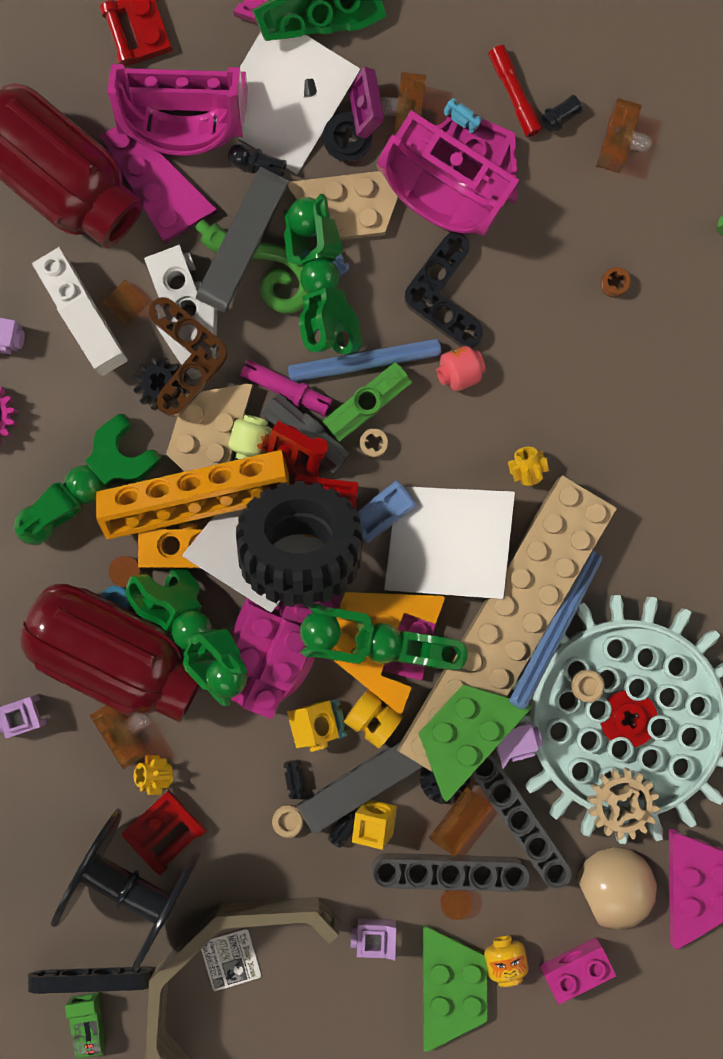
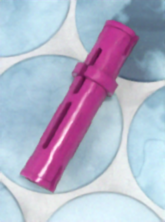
(296, 392)

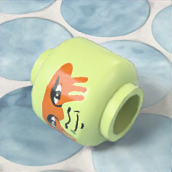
(250, 436)

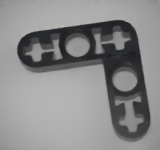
(433, 288)

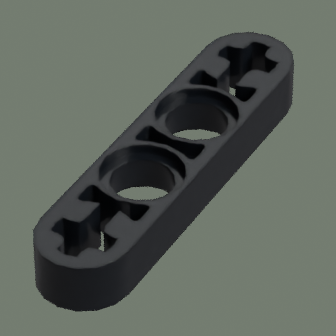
(89, 980)

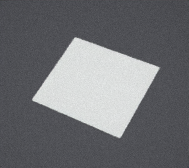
(276, 111)
(452, 543)
(217, 554)

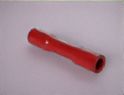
(507, 74)

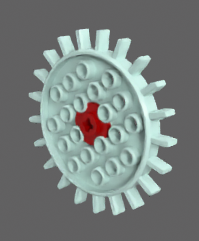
(695, 680)

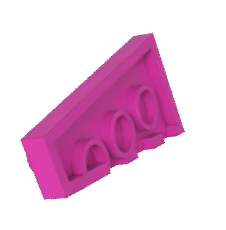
(166, 194)

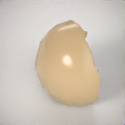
(618, 887)

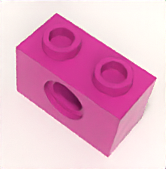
(577, 970)

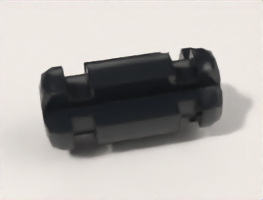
(294, 779)
(343, 830)

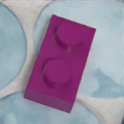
(366, 102)

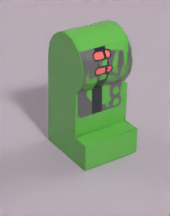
(86, 1025)

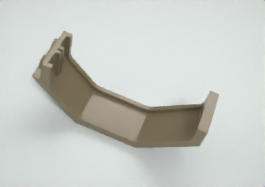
(225, 916)

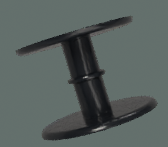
(122, 887)

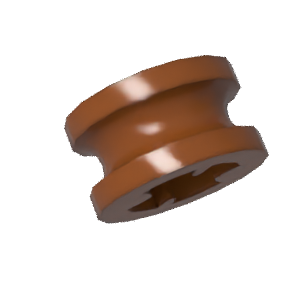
(611, 291)

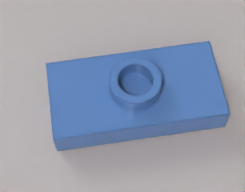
(384, 510)

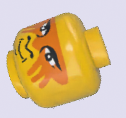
(506, 961)

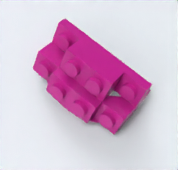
(445, 179)
(271, 654)

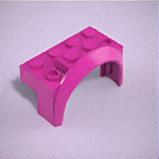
(144, 92)

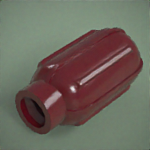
(62, 169)
(107, 653)

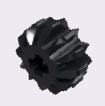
(151, 375)

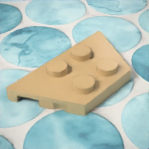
(356, 202)
(206, 426)

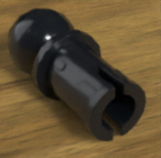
(241, 156)

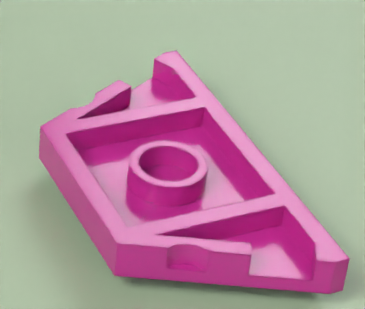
(489, 141)
(694, 888)

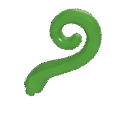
(213, 238)

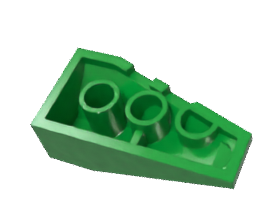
(305, 17)

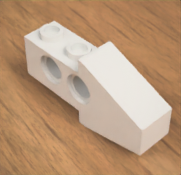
(163, 268)
(80, 312)

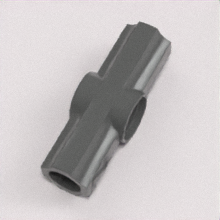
(285, 412)

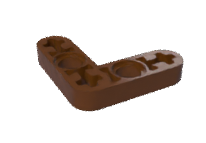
(196, 360)

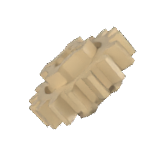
(617, 814)

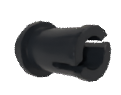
(556, 117)

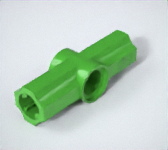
(382, 389)

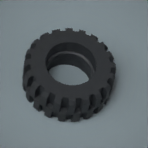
(299, 576)

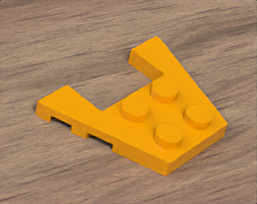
(382, 609)

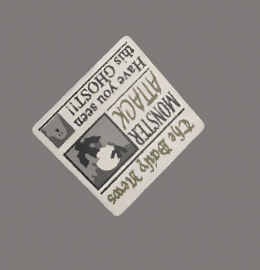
(230, 960)

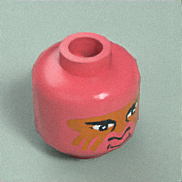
(461, 368)

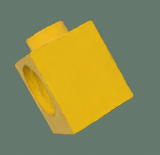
(313, 725)
(374, 824)

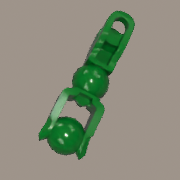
(324, 304)
(104, 467)
(178, 612)
(378, 642)

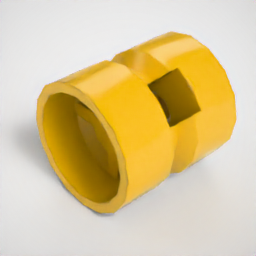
(363, 712)

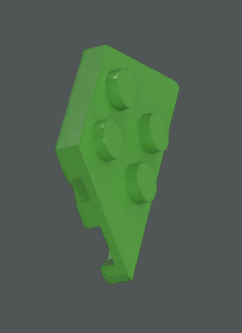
(466, 734)
(451, 988)

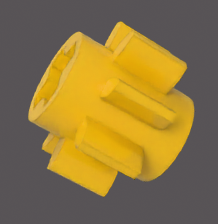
(528, 466)
(153, 775)

